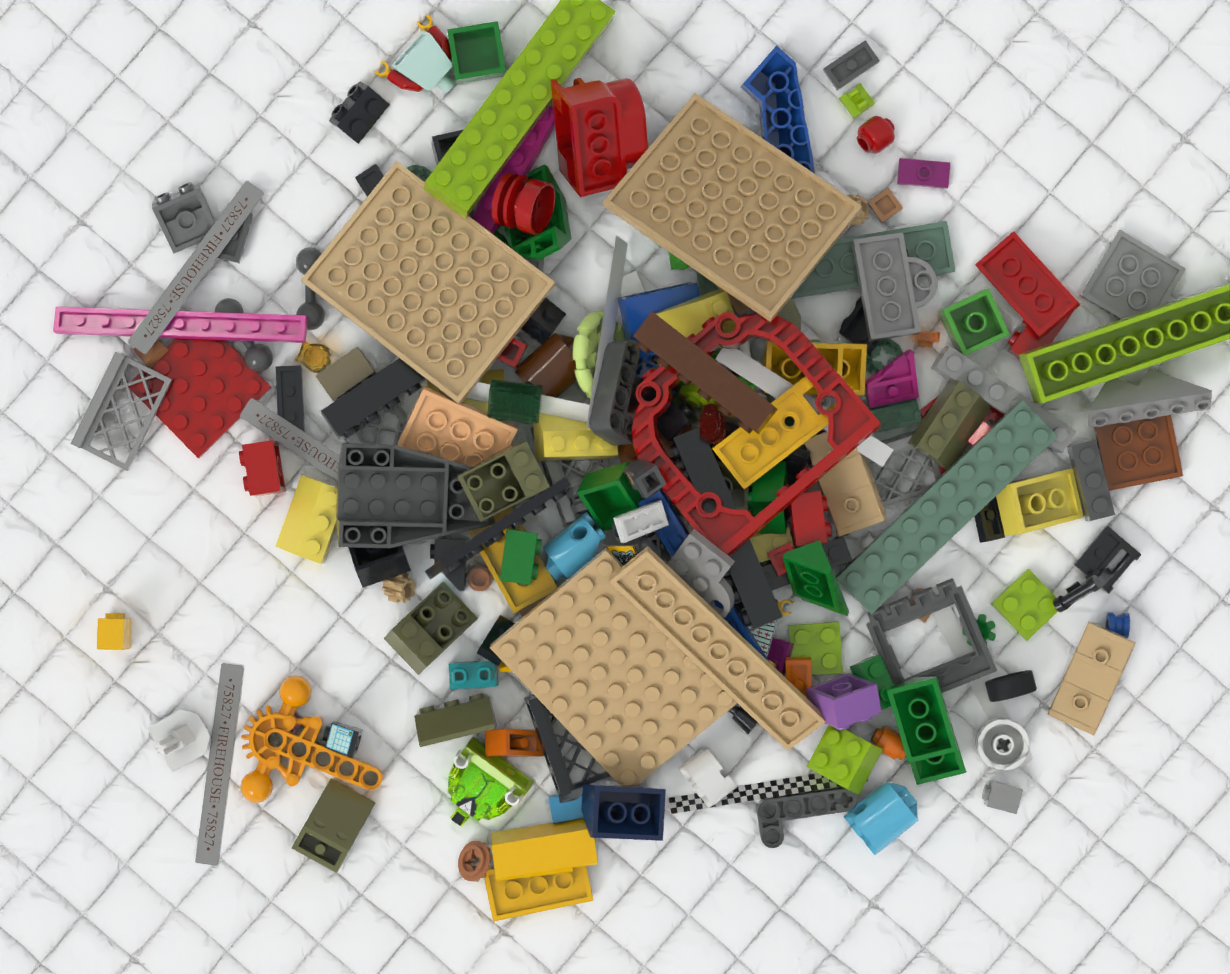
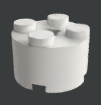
(1017, 743)
(707, 777)

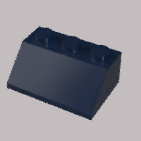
(624, 812)

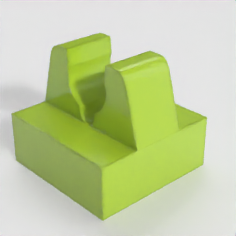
(857, 100)

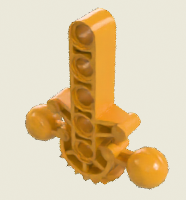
(257, 784)

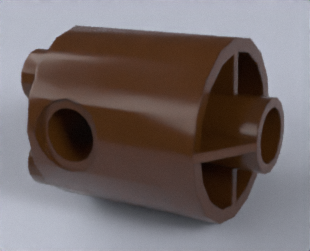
(550, 365)

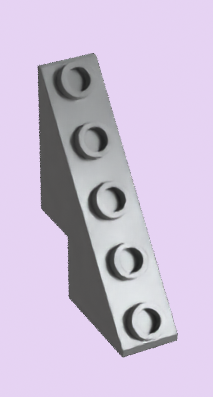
(1152, 398)

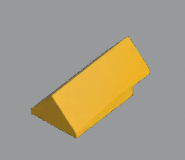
(845, 358)
(542, 849)

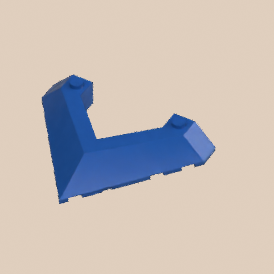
(781, 106)

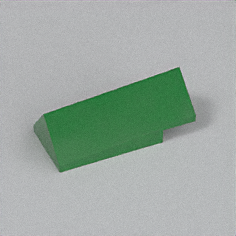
(813, 577)
(926, 729)

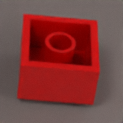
(262, 468)
(808, 519)

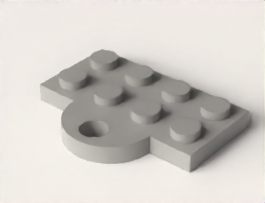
(891, 286)
(703, 569)

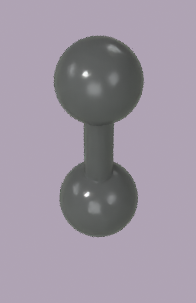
(310, 308)
(257, 356)

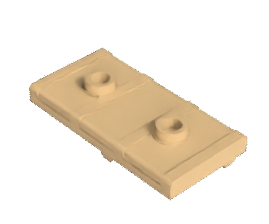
(848, 488)
(1091, 678)

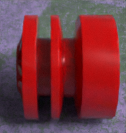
(523, 203)

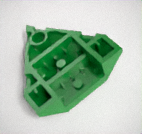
(552, 238)

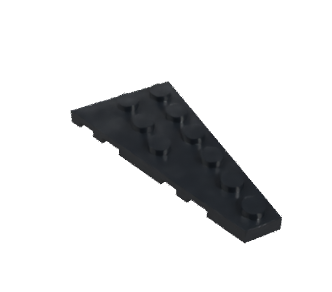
(495, 531)

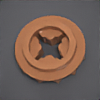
(468, 855)

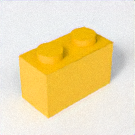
(114, 632)

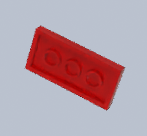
(1027, 285)

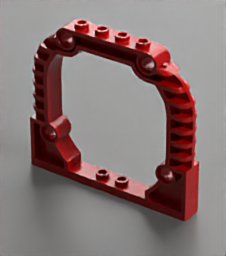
(848, 427)

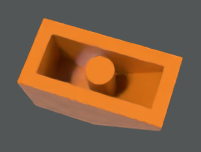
(512, 743)

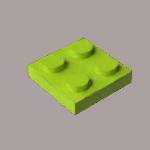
(1026, 604)
(821, 643)

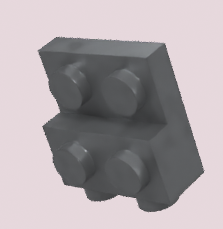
(183, 216)

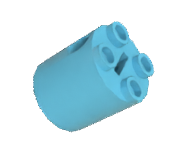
(573, 547)
(883, 815)

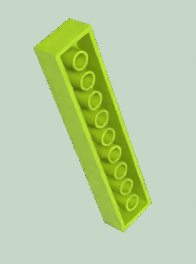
(517, 103)
(1128, 344)

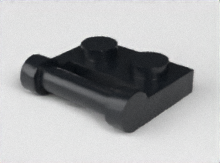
(1103, 551)
(1077, 591)

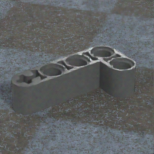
(613, 393)
(806, 810)

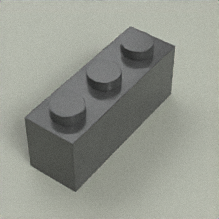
(1091, 481)

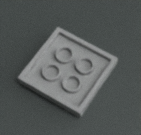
(1131, 278)

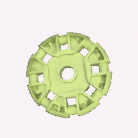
(586, 348)

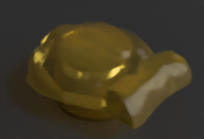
(314, 357)

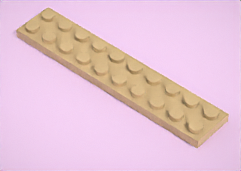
(717, 648)

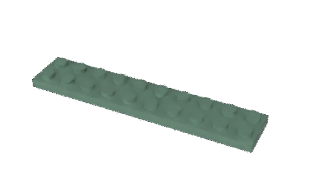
(838, 267)
(946, 506)

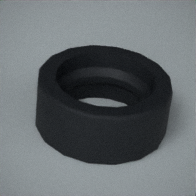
(1010, 686)

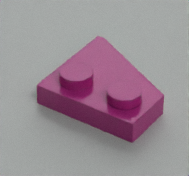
(893, 382)

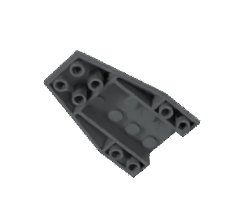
(399, 497)

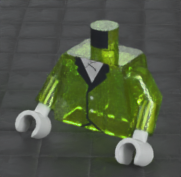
(477, 793)

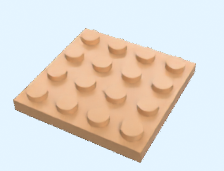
(454, 430)

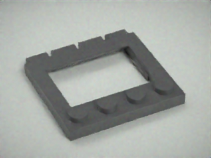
(952, 673)

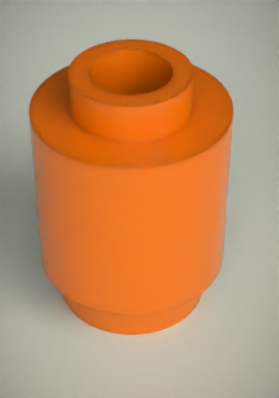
(889, 741)

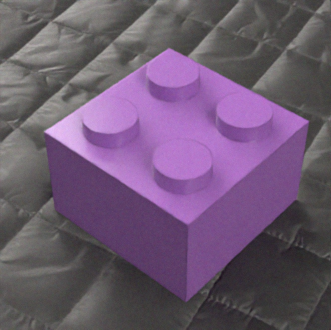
(845, 700)

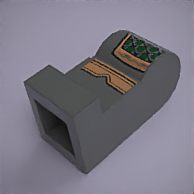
(644, 477)

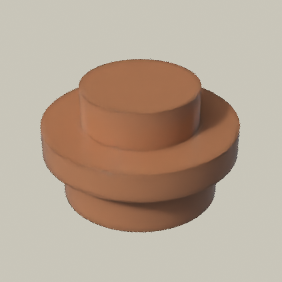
(479, 578)

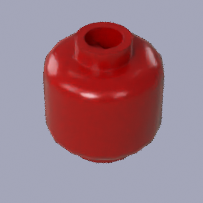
(876, 134)

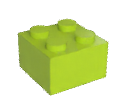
(844, 758)

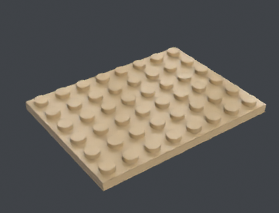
(732, 206)
(428, 283)
(611, 674)

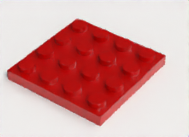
(206, 390)

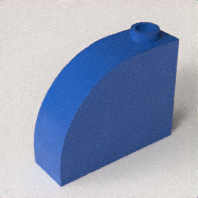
(638, 306)

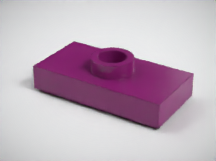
(923, 173)

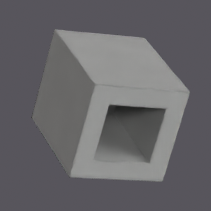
(1002, 796)

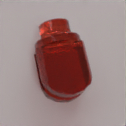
(712, 424)

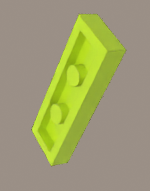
(497, 768)

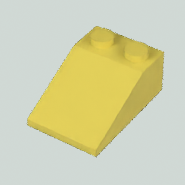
(692, 314)
(1039, 502)

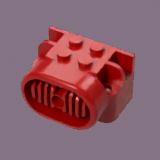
(598, 132)

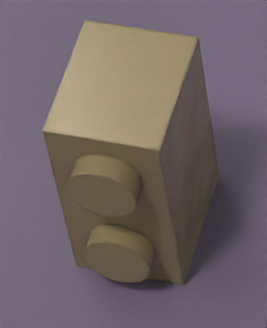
(345, 374)

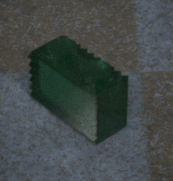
(515, 401)
(897, 415)

